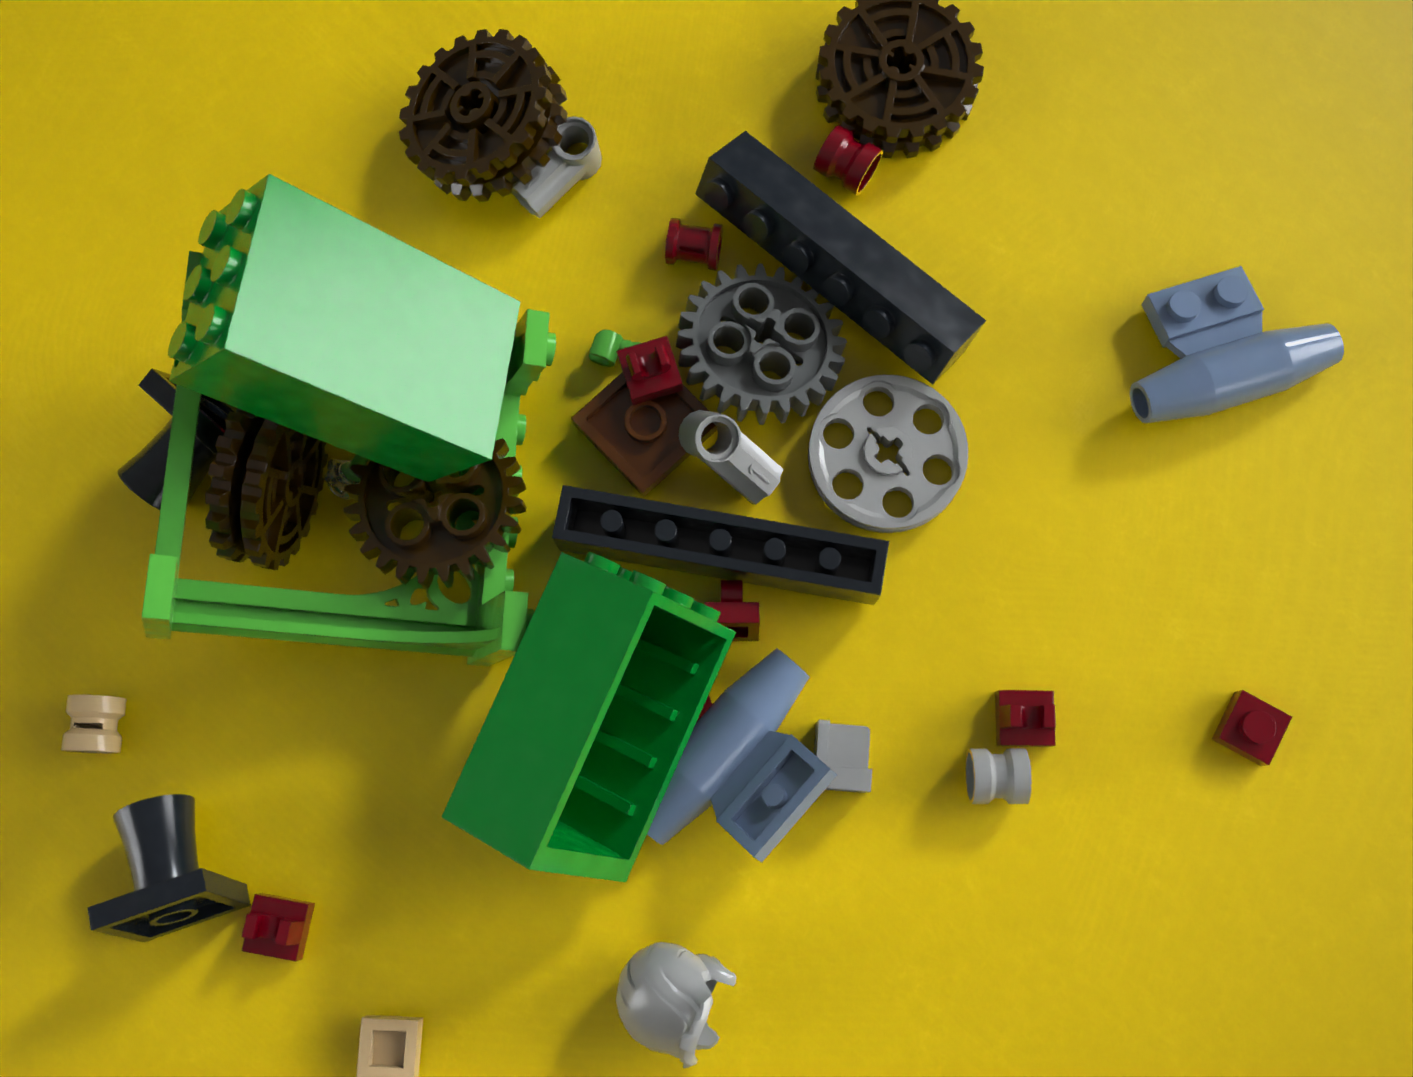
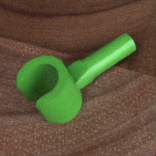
(605, 347)

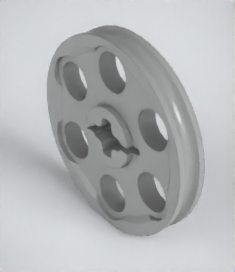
(897, 429)

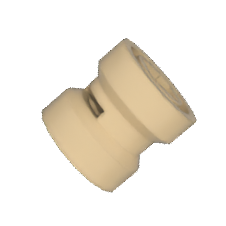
(94, 724)

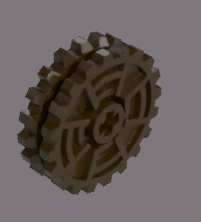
(899, 73)
(483, 115)
(262, 490)

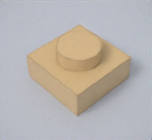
(389, 1046)

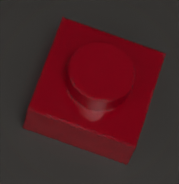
(1252, 728)

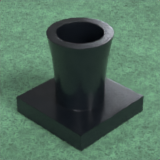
(147, 469)
(165, 874)

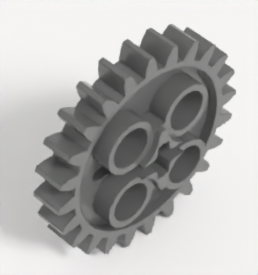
(739, 376)

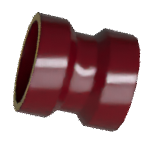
(848, 159)

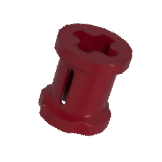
(693, 244)

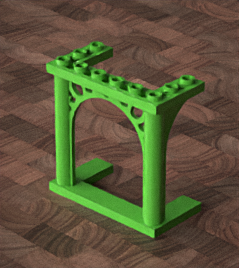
(482, 629)

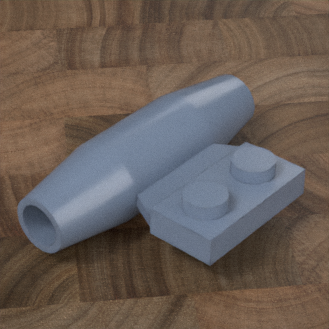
(1222, 350)
(745, 767)

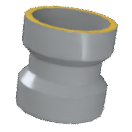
(998, 776)

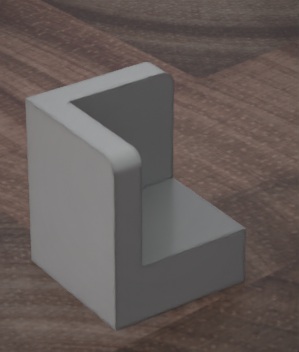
(846, 753)

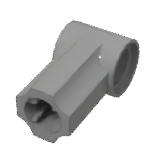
(562, 170)
(732, 455)

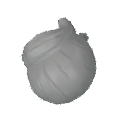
(668, 999)

